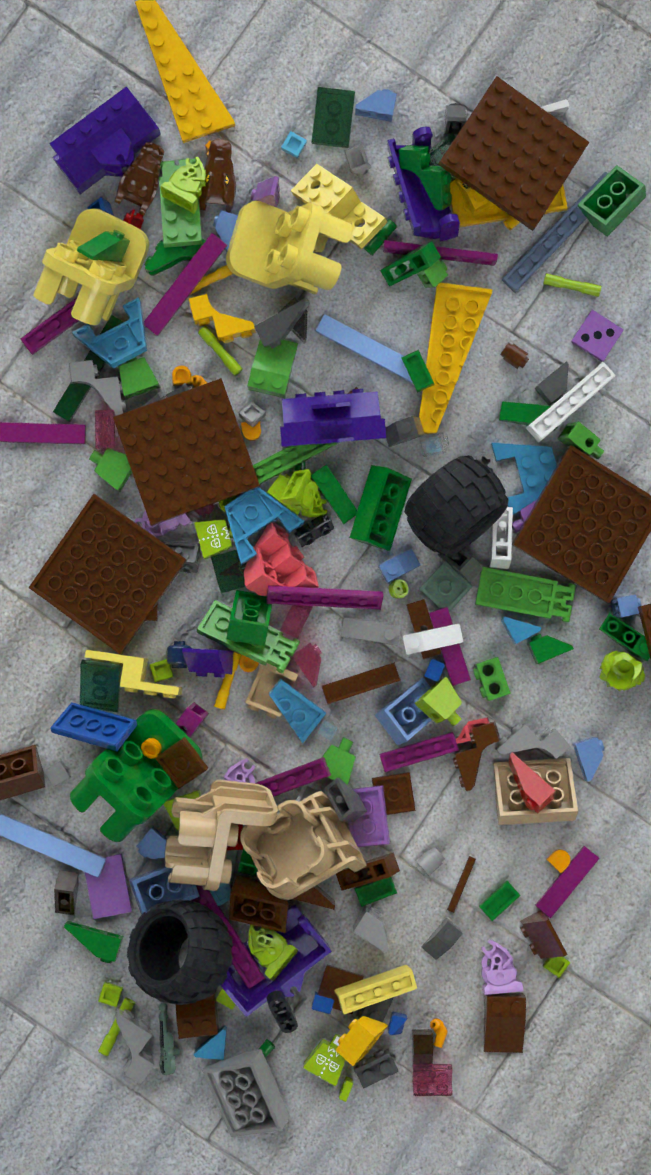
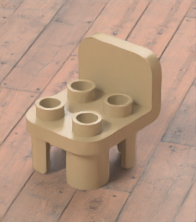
(212, 825)
(301, 847)

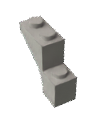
(107, 388)
(523, 739)
(136, 1035)

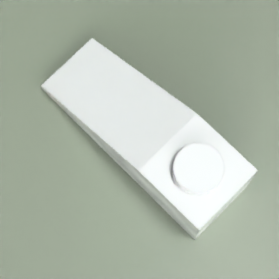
(501, 541)
(432, 639)

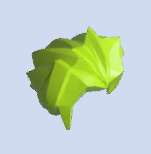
(621, 671)

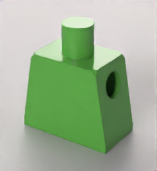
(137, 378)
(582, 439)
(112, 467)
(340, 760)

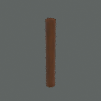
(461, 884)

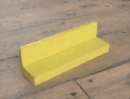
(376, 989)

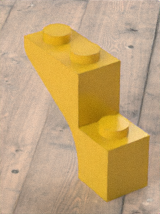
(226, 326)

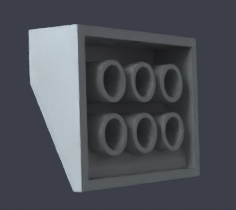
(247, 1094)

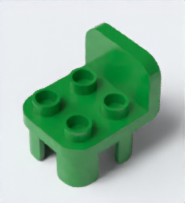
(129, 779)

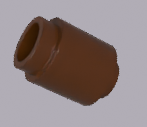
(514, 355)

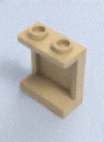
(263, 683)

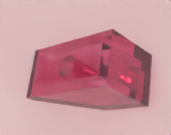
(296, 620)
(309, 662)

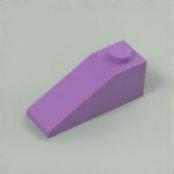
(267, 191)

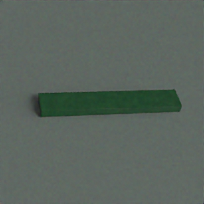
(77, 392)

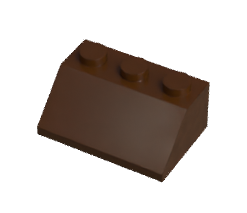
(20, 772)

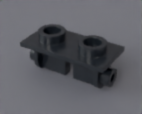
(308, 535)

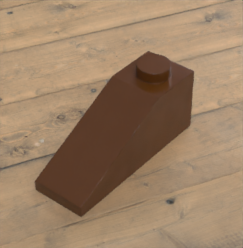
(375, 869)

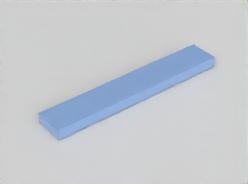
(363, 346)
(51, 846)

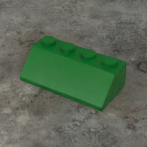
(380, 507)

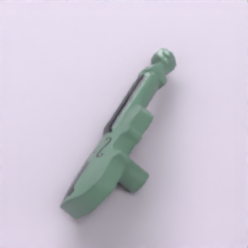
(167, 1050)

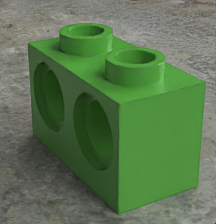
(497, 676)

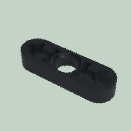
(282, 1006)

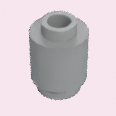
(430, 862)

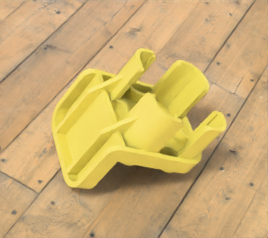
(279, 246)
(99, 279)

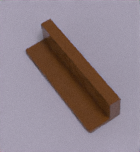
(361, 683)

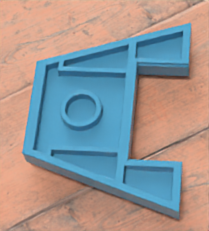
(120, 342)
(534, 468)
(252, 513)

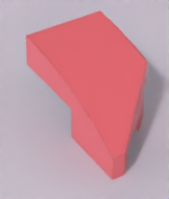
(464, 736)

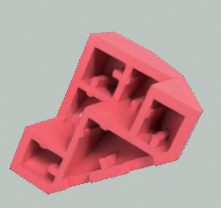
(277, 563)

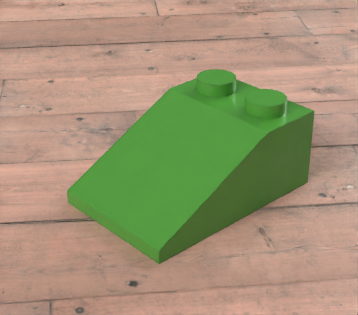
(272, 369)

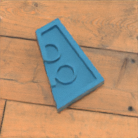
(297, 709)

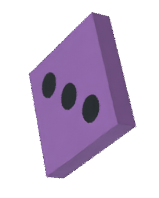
(597, 335)

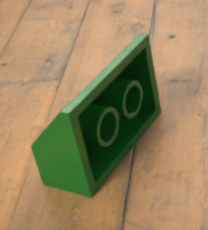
(612, 200)

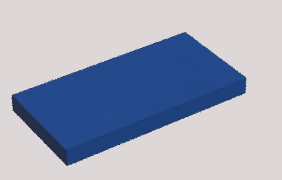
(94, 726)

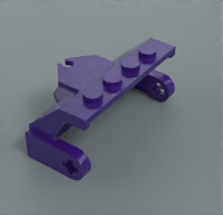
(104, 141)
(419, 209)
(331, 418)
(311, 948)

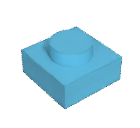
(294, 144)
(222, 894)

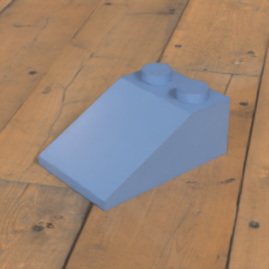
(401, 716)
(154, 889)

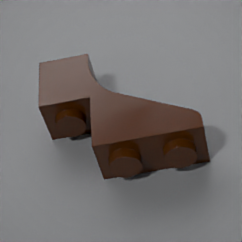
(469, 759)

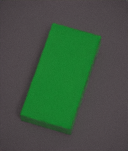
(418, 371)
(375, 891)
(499, 900)

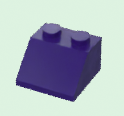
(208, 661)

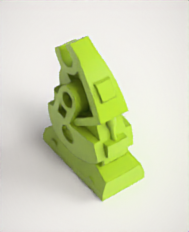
(185, 185)
(303, 494)
(271, 952)

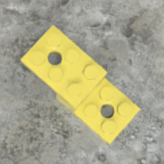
(340, 201)
(134, 674)

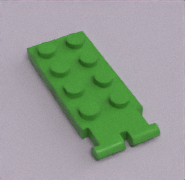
(178, 224)
(524, 594)
(216, 625)

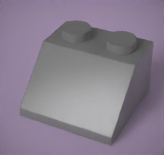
(371, 928)

